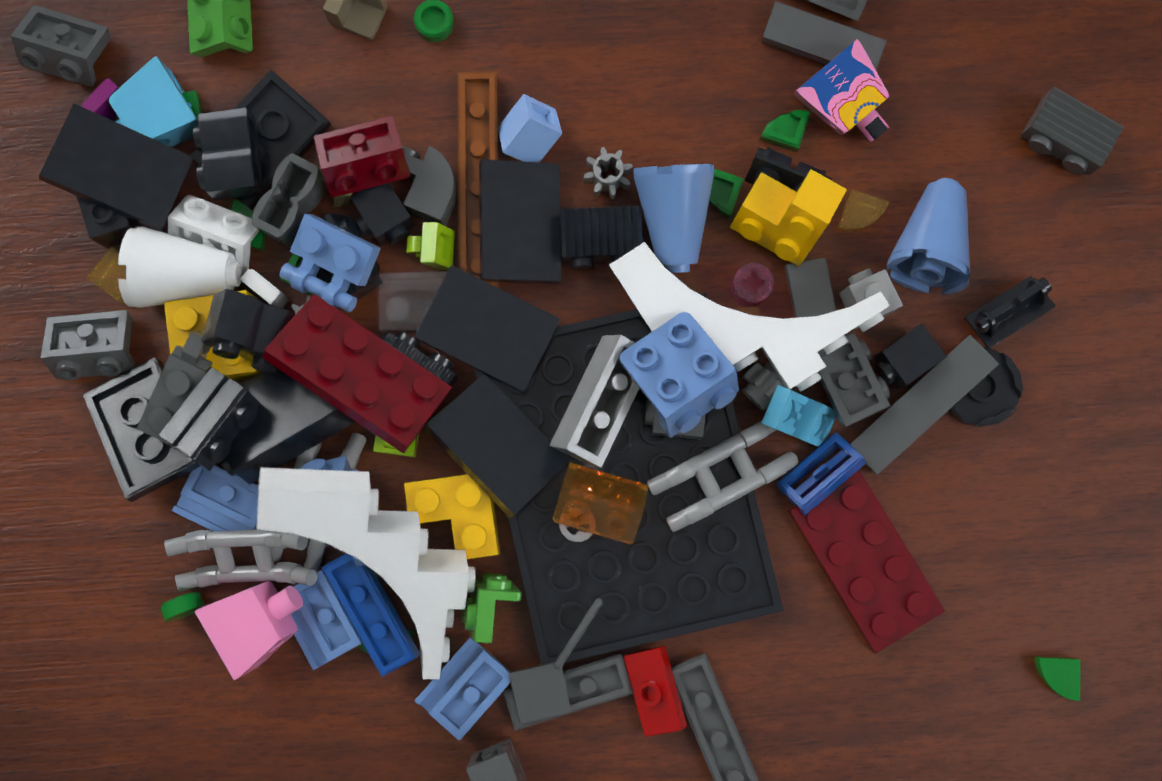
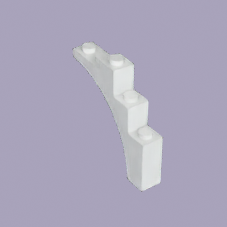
(787, 343)
(345, 514)

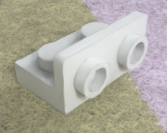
(214, 227)

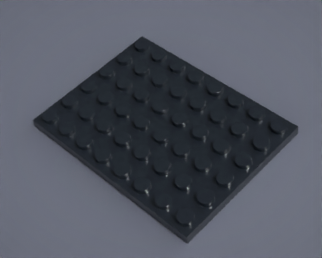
(666, 578)

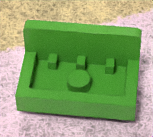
(219, 26)
(481, 605)

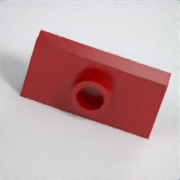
(655, 691)

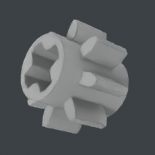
(603, 163)
(761, 384)

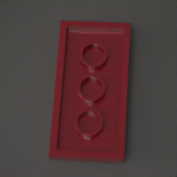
(357, 372)
(868, 564)

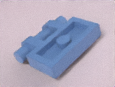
(335, 251)

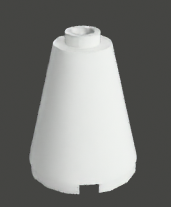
(172, 268)

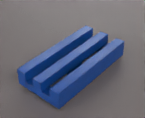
(831, 483)

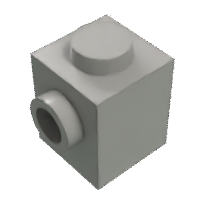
(867, 284)

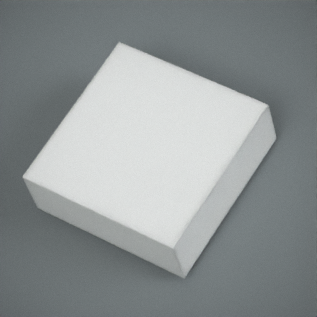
(264, 288)

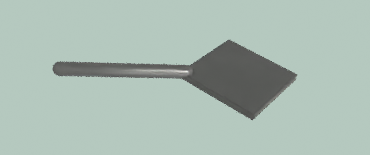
(542, 689)

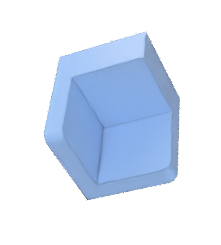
(529, 130)

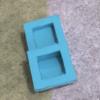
(799, 416)

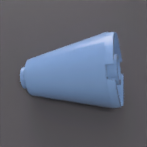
(675, 210)
(935, 241)

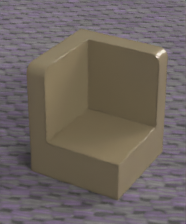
(356, 16)

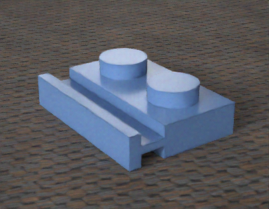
(219, 500)
(323, 623)
(465, 688)

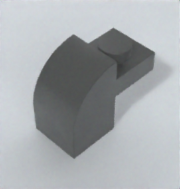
(433, 186)

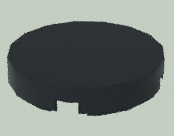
(993, 396)

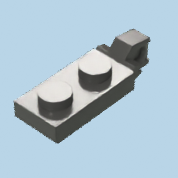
(178, 379)

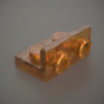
(601, 503)

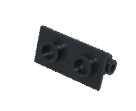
(777, 167)
(1011, 311)

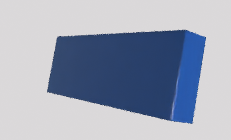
(371, 614)

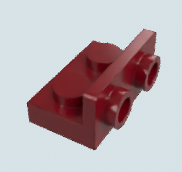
(361, 156)

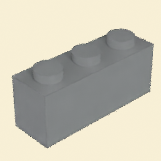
(597, 405)

